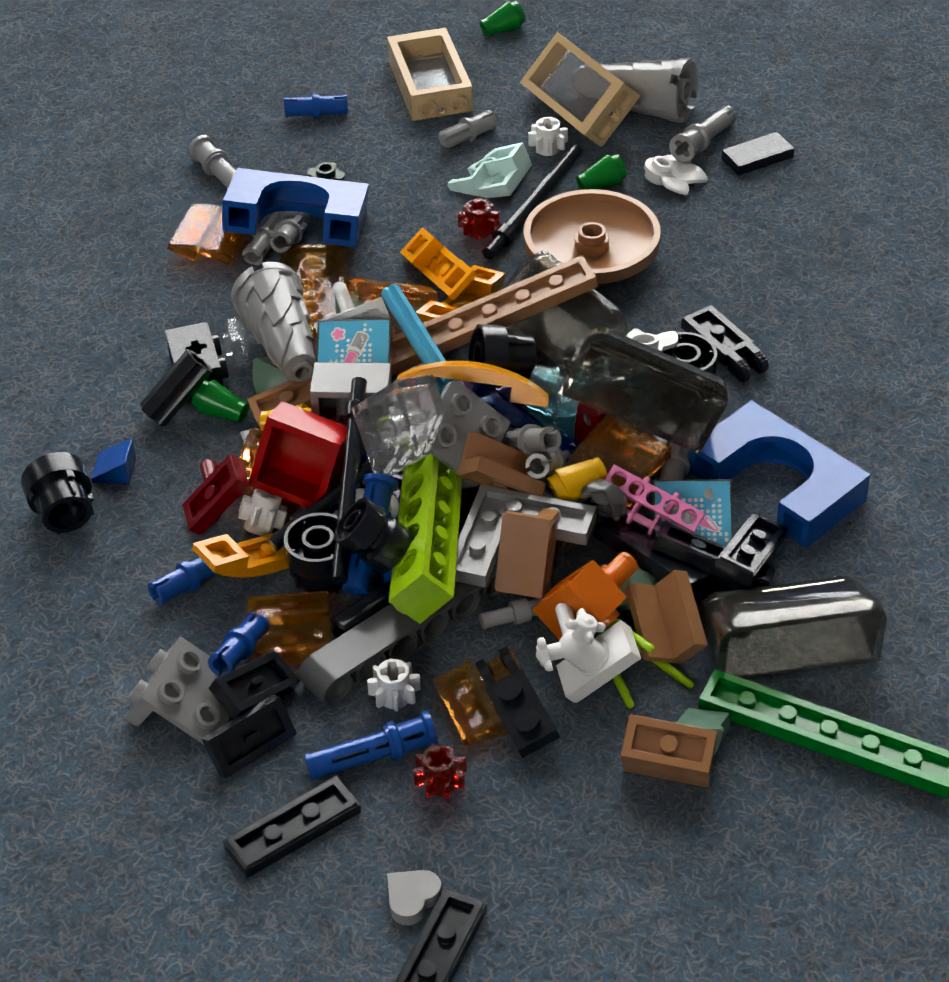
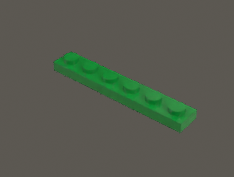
(829, 732)

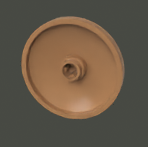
(604, 226)

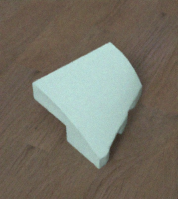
(496, 173)

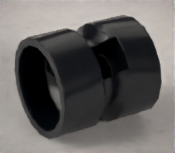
(378, 538)

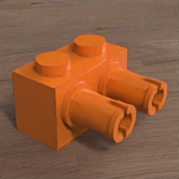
(589, 588)

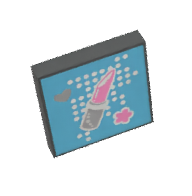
(355, 341)
(708, 496)

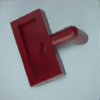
(221, 487)

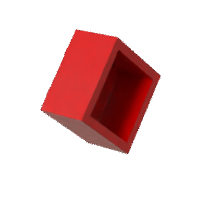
(298, 455)

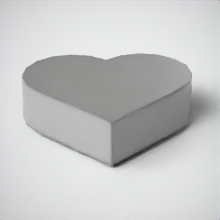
(412, 894)

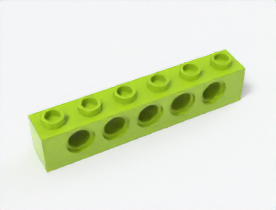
(430, 510)

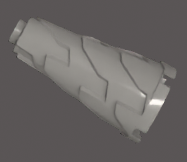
(662, 86)
(277, 317)

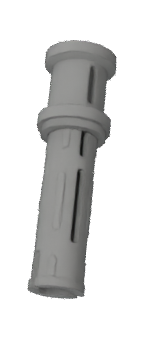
(698, 136)
(213, 160)

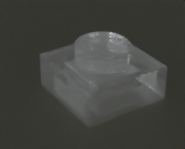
(236, 342)

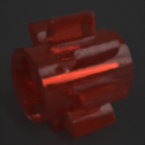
(478, 218)
(440, 771)

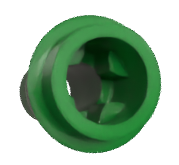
(504, 19)
(603, 174)
(218, 401)

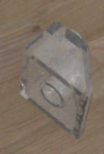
(400, 423)

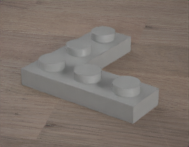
(481, 532)

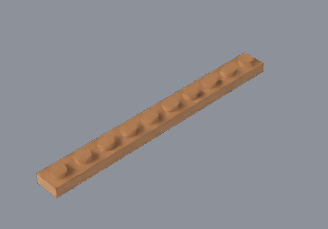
(457, 326)

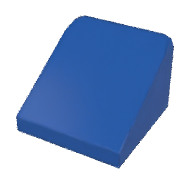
(115, 464)

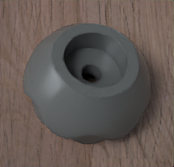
(607, 497)

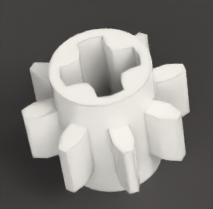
(548, 136)
(262, 512)
(393, 684)

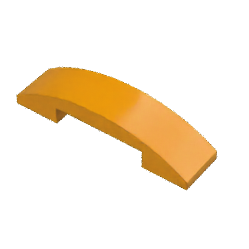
(438, 264)
(484, 284)
(522, 389)
(241, 559)

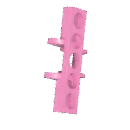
(663, 515)

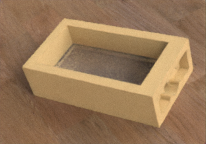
(430, 74)
(579, 89)

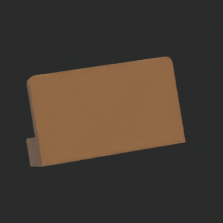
(497, 465)
(526, 553)
(667, 618)
(668, 750)

